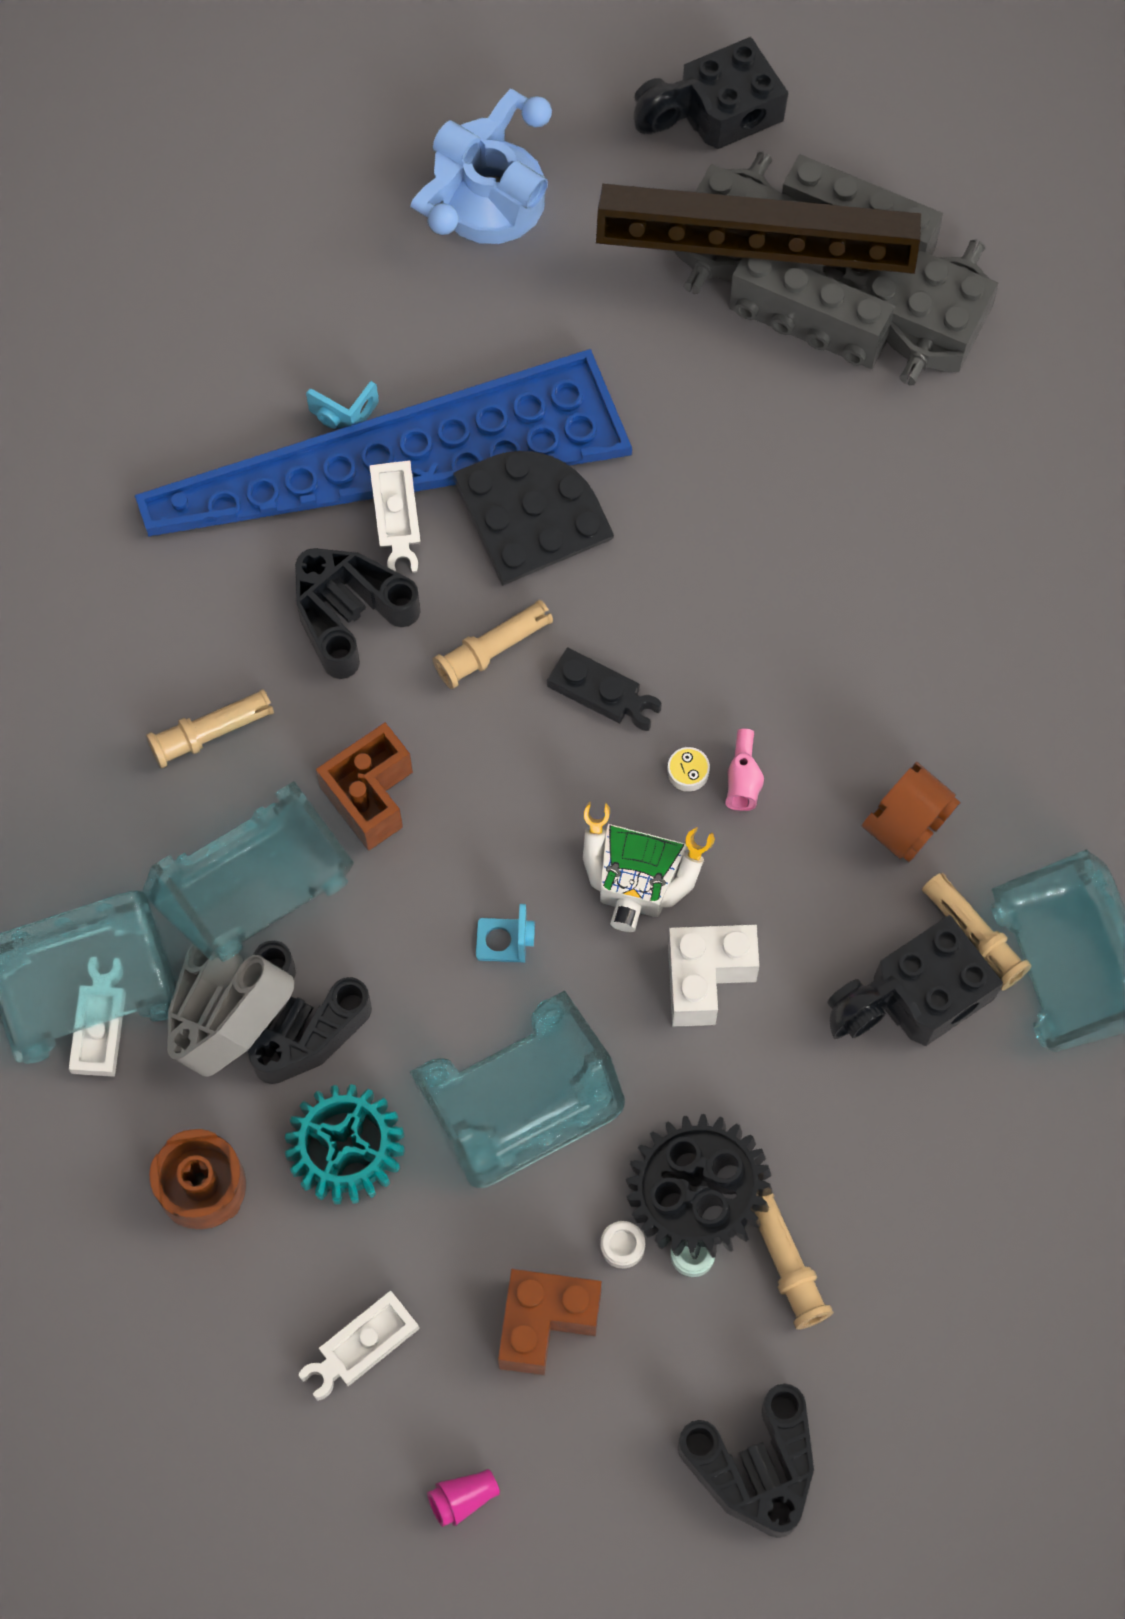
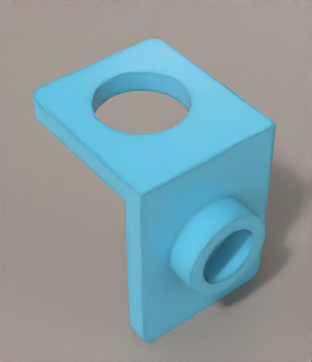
(336, 415)
(521, 933)

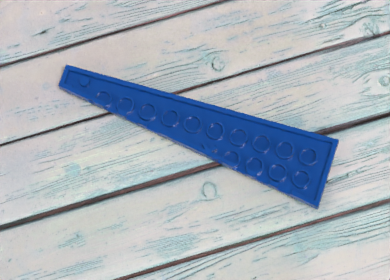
(543, 409)

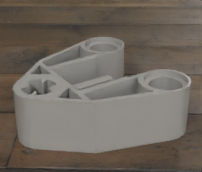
(222, 1008)

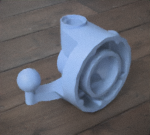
(464, 194)

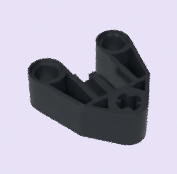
(323, 577)
(324, 1035)
(722, 1479)

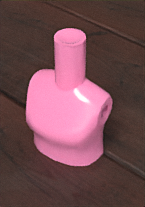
(744, 775)

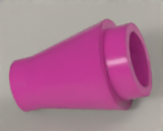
(460, 1497)

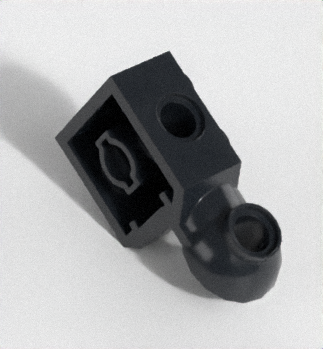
(720, 95)
(921, 986)

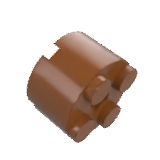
(909, 811)
(176, 1169)

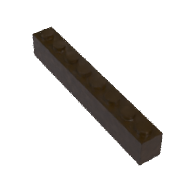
(758, 228)

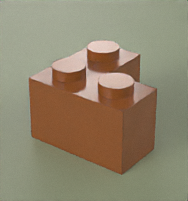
(359, 781)
(543, 1304)

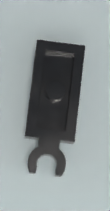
(601, 689)

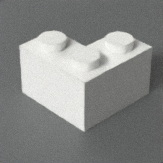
(701, 960)

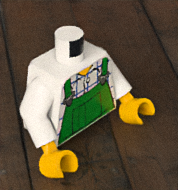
(639, 869)

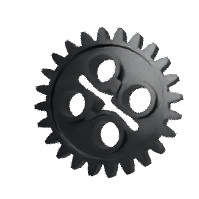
(684, 1220)

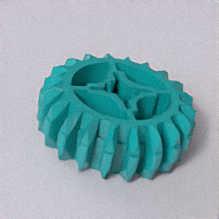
(330, 1134)

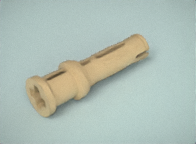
(476, 652)
(190, 735)
(989, 943)
(796, 1280)

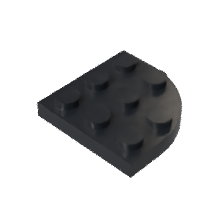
(530, 511)

